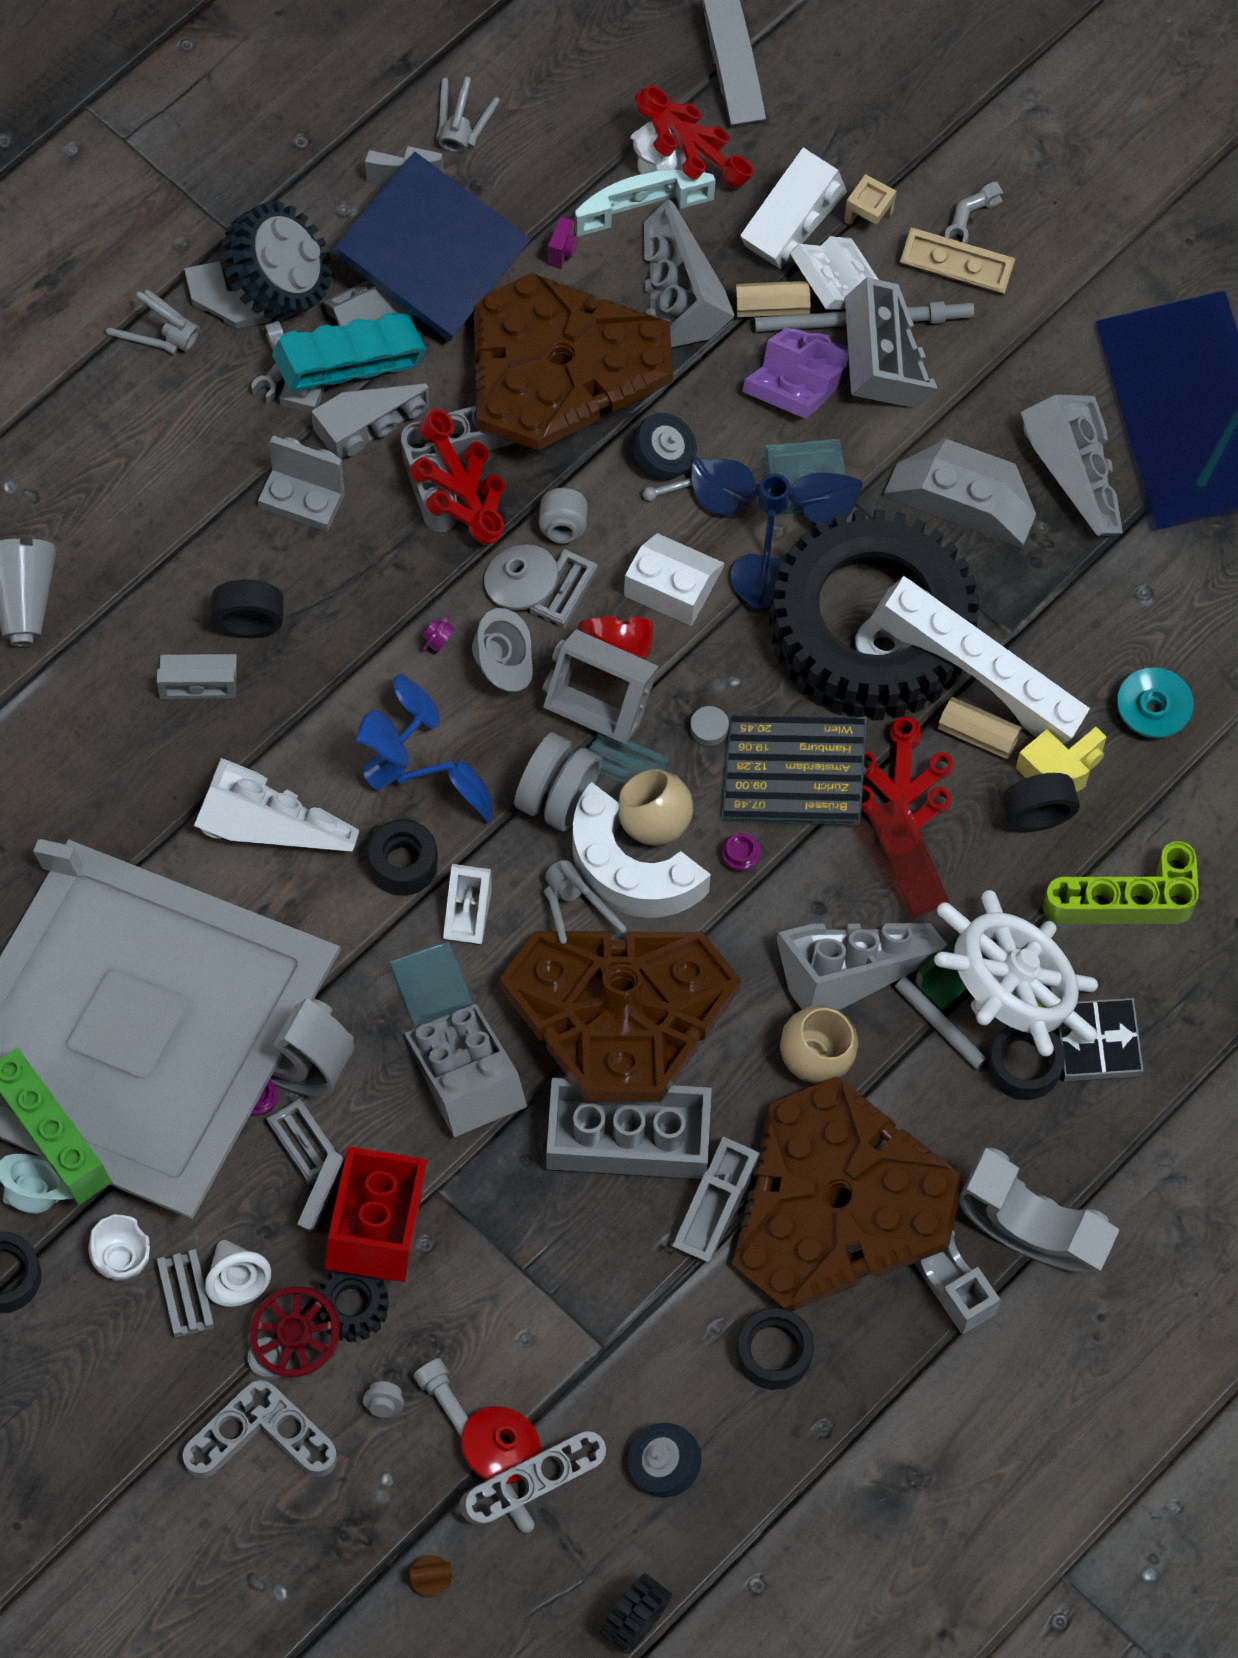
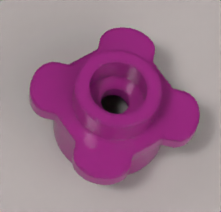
(437, 634)

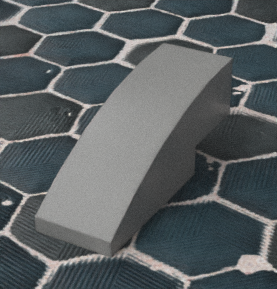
(716, 1199)

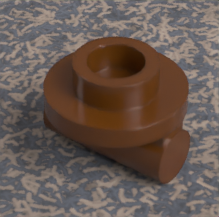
(431, 1576)

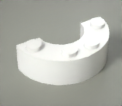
(621, 881)

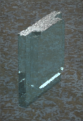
(431, 983)

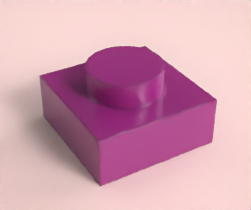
(562, 244)

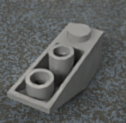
(362, 415)

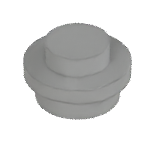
(383, 1399)

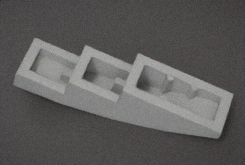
(734, 61)

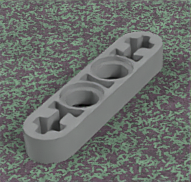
(532, 1475)

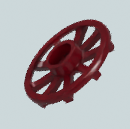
(295, 1332)

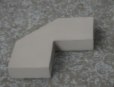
(210, 294)

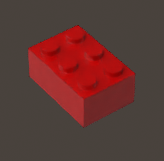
(375, 1214)

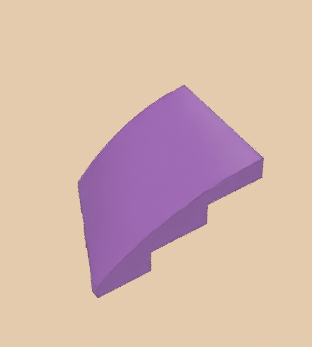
(799, 371)

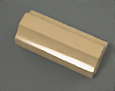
(772, 299)
(979, 727)

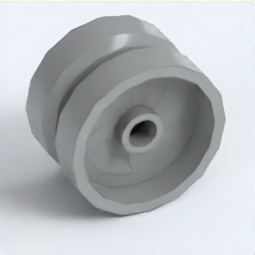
(556, 780)

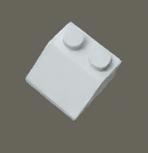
(671, 578)

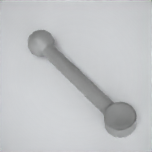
(650, 493)

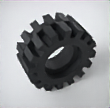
(366, 1321)
(635, 1613)

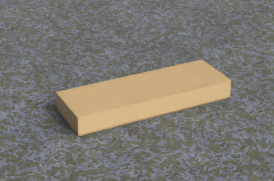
(957, 261)

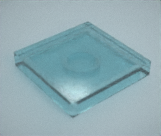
(802, 459)

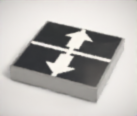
(1113, 1052)

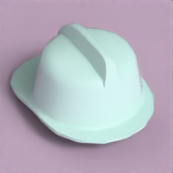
(30, 1183)

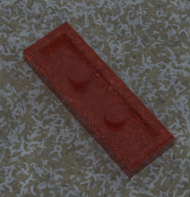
(908, 856)

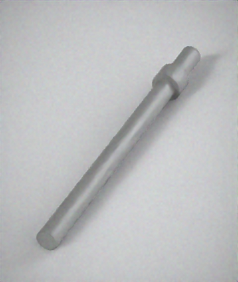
(934, 313)

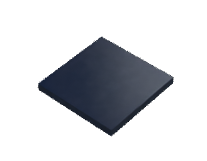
(431, 246)

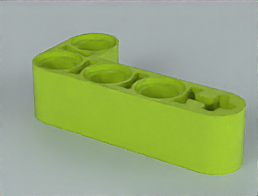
(1120, 890)

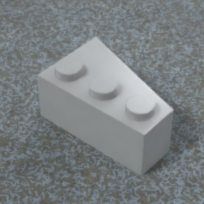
(881, 346)

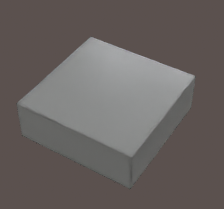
(58, 857)

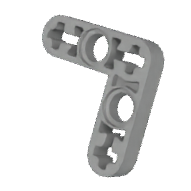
(267, 1420)

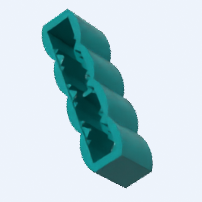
(348, 352)

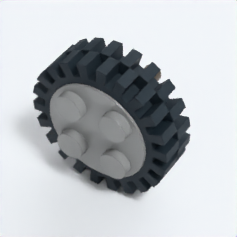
(276, 260)

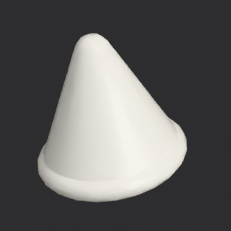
(236, 1275)

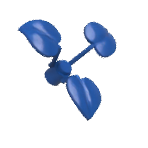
(393, 756)

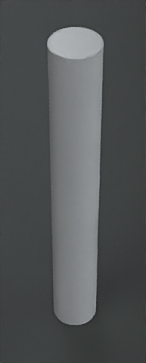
(940, 1023)

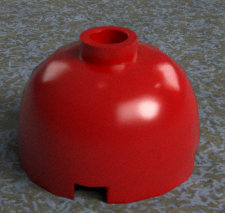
(631, 636)

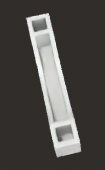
(929, 624)

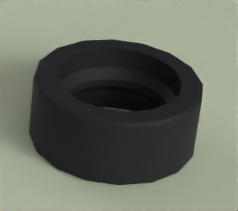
(247, 608)
(1041, 802)
(1015, 1086)
(27, 1290)
(775, 1318)

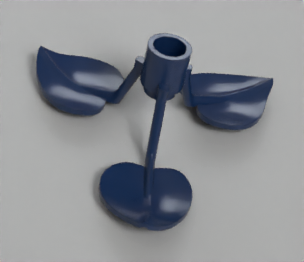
(726, 483)

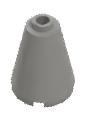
(24, 589)

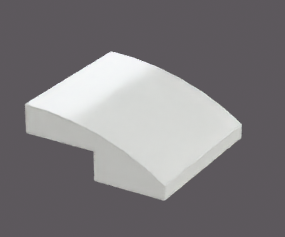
(832, 269)

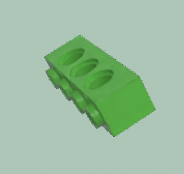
(50, 1128)

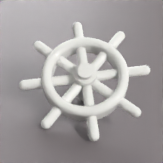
(1016, 977)

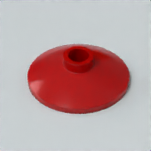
(486, 1451)

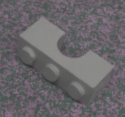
(959, 1289)

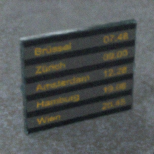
(795, 769)

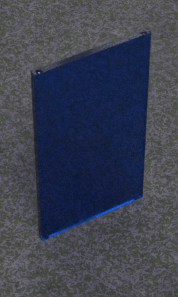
(1179, 403)

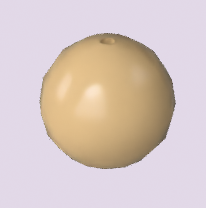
(655, 807)
(819, 1044)

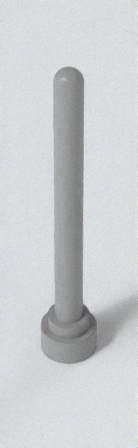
(435, 1380)

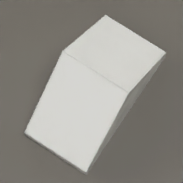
(467, 903)

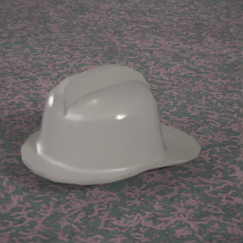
(504, 649)

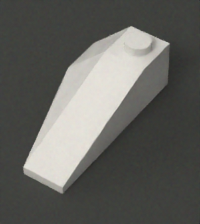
(249, 811)

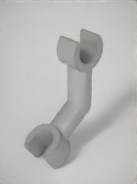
(988, 196)
(273, 377)

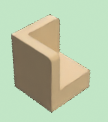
(870, 200)

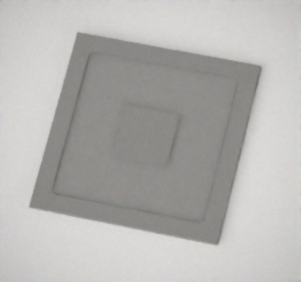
(150, 1018)

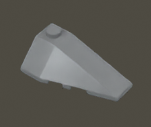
(682, 280)
(1070, 442)
(852, 962)

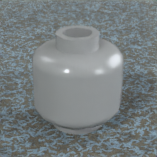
(563, 515)

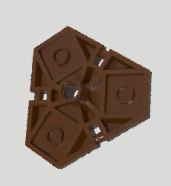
(548, 356)
(620, 1010)
(820, 1152)

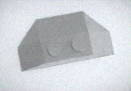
(965, 490)

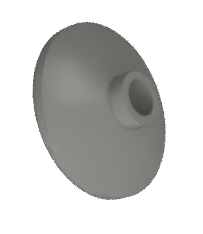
(522, 588)

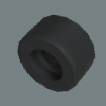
(397, 835)

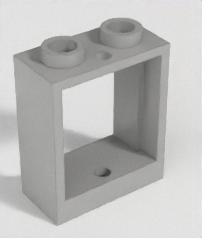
(587, 710)

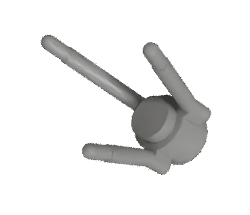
(456, 133)
(178, 330)
(568, 885)

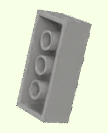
(629, 1137)

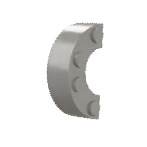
(312, 1049)
(1033, 1223)

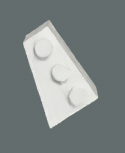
(794, 208)

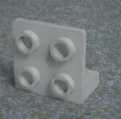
(303, 483)

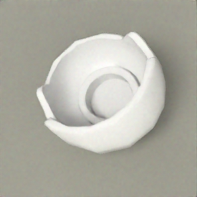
(118, 1247)

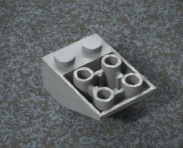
(466, 1070)

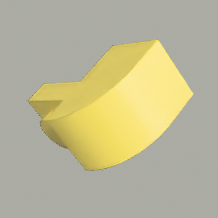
(1049, 755)

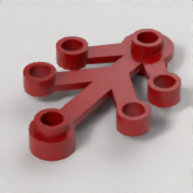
(655, 105)
(482, 519)
(902, 787)

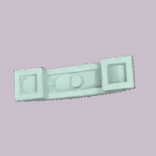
(639, 191)

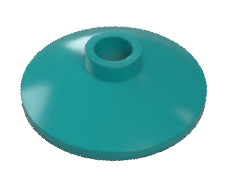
(1160, 689)

